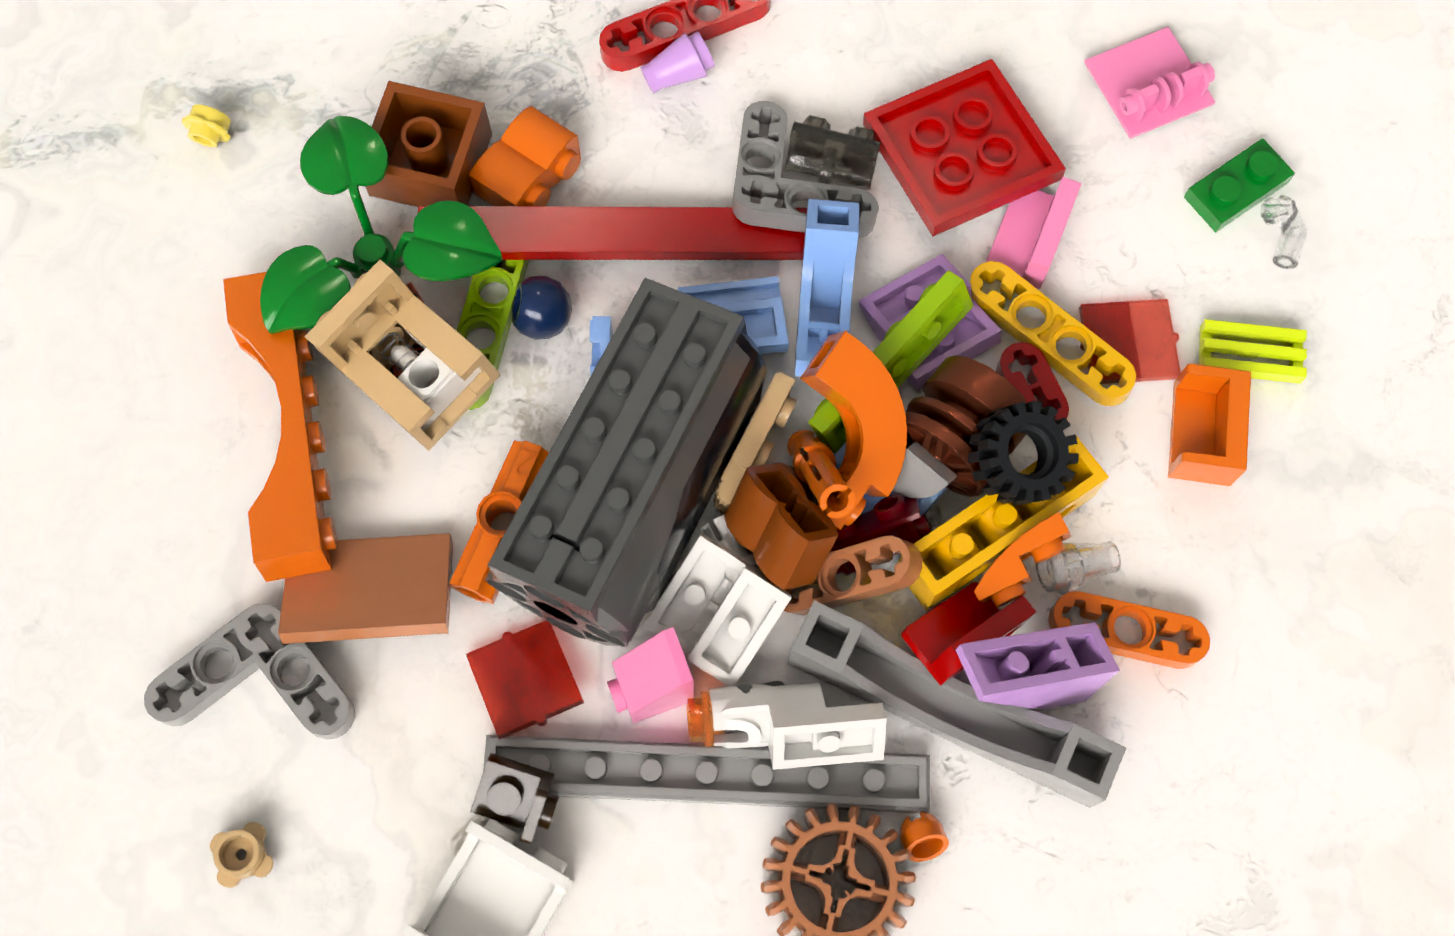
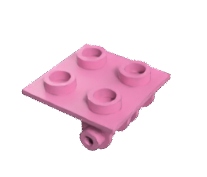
(1151, 82)

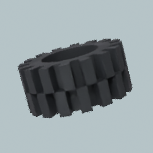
(1050, 446)

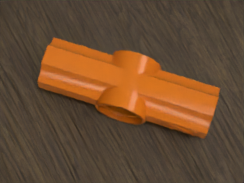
(506, 496)

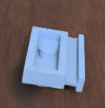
(757, 301)

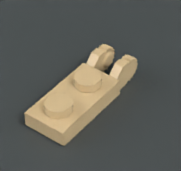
(753, 447)

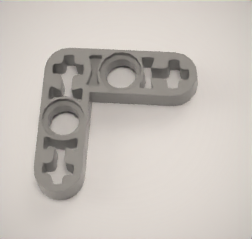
(769, 186)
(247, 658)

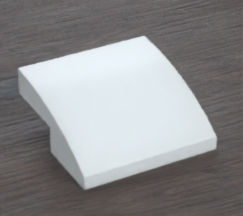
(718, 610)

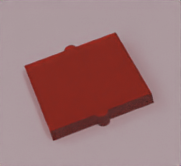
(1138, 332)
(524, 679)

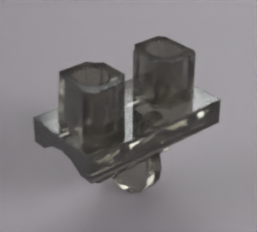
(833, 154)

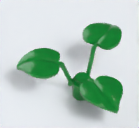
(445, 244)

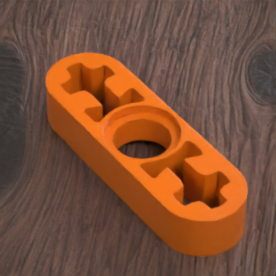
(1170, 624)

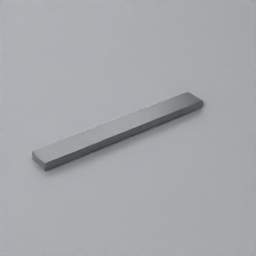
(717, 774)

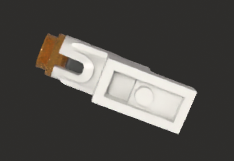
(789, 722)

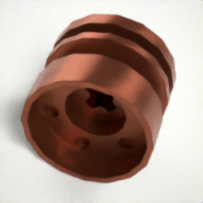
(947, 416)

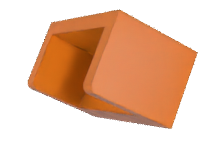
(1209, 425)

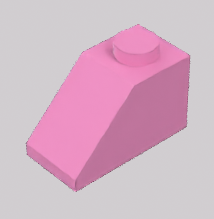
(652, 678)

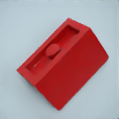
(958, 622)

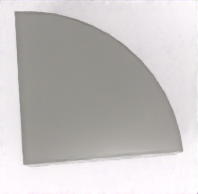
(922, 474)

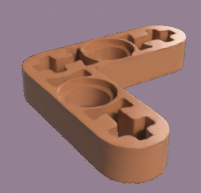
(867, 581)

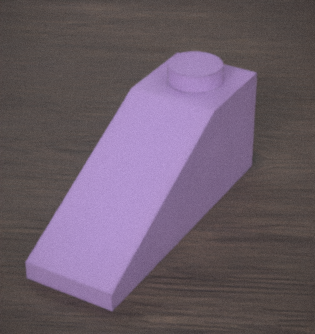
(1039, 667)

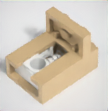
(375, 331)

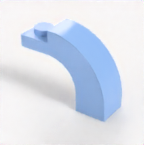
(825, 275)

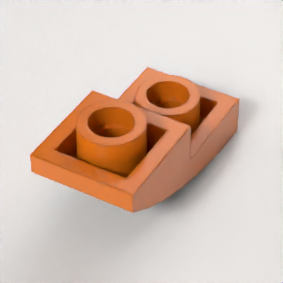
(1008, 572)

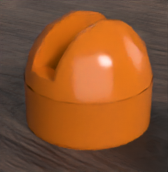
(923, 837)

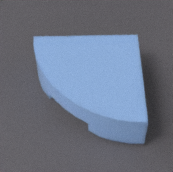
(600, 336)

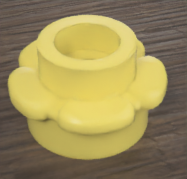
(207, 125)

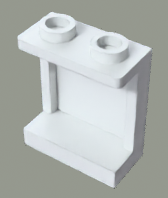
(494, 889)

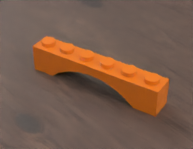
(288, 516)

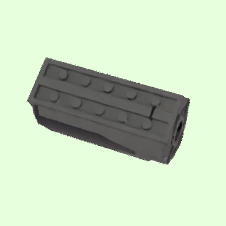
(632, 467)

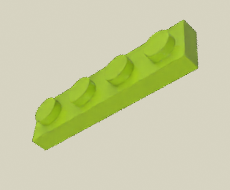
(905, 346)

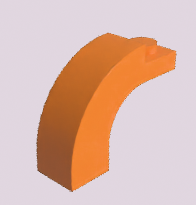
(871, 413)

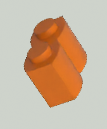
(526, 161)

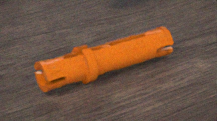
(820, 473)

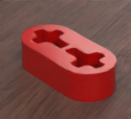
(1040, 377)

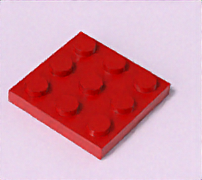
(963, 147)

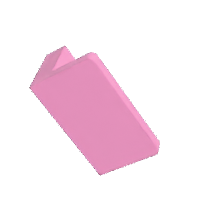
(1033, 231)

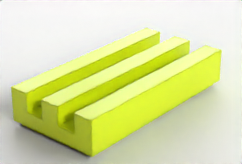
(1258, 334)

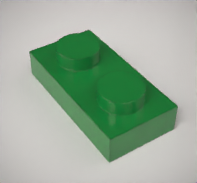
(1239, 185)

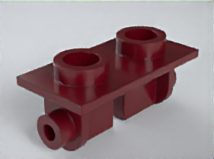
(890, 517)

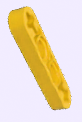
(1057, 326)

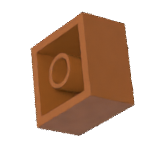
(429, 145)

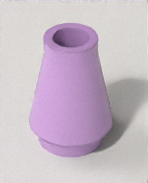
(678, 63)

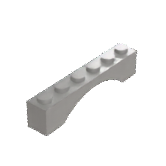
(1020, 739)

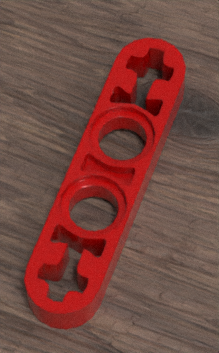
(683, 16)

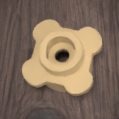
(225, 850)

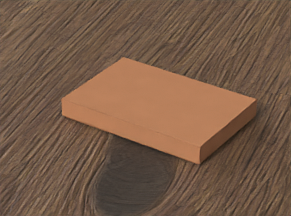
(372, 591)

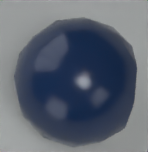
(541, 307)

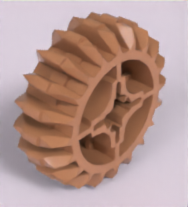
(848, 834)

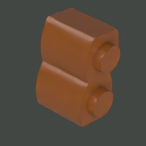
(780, 526)

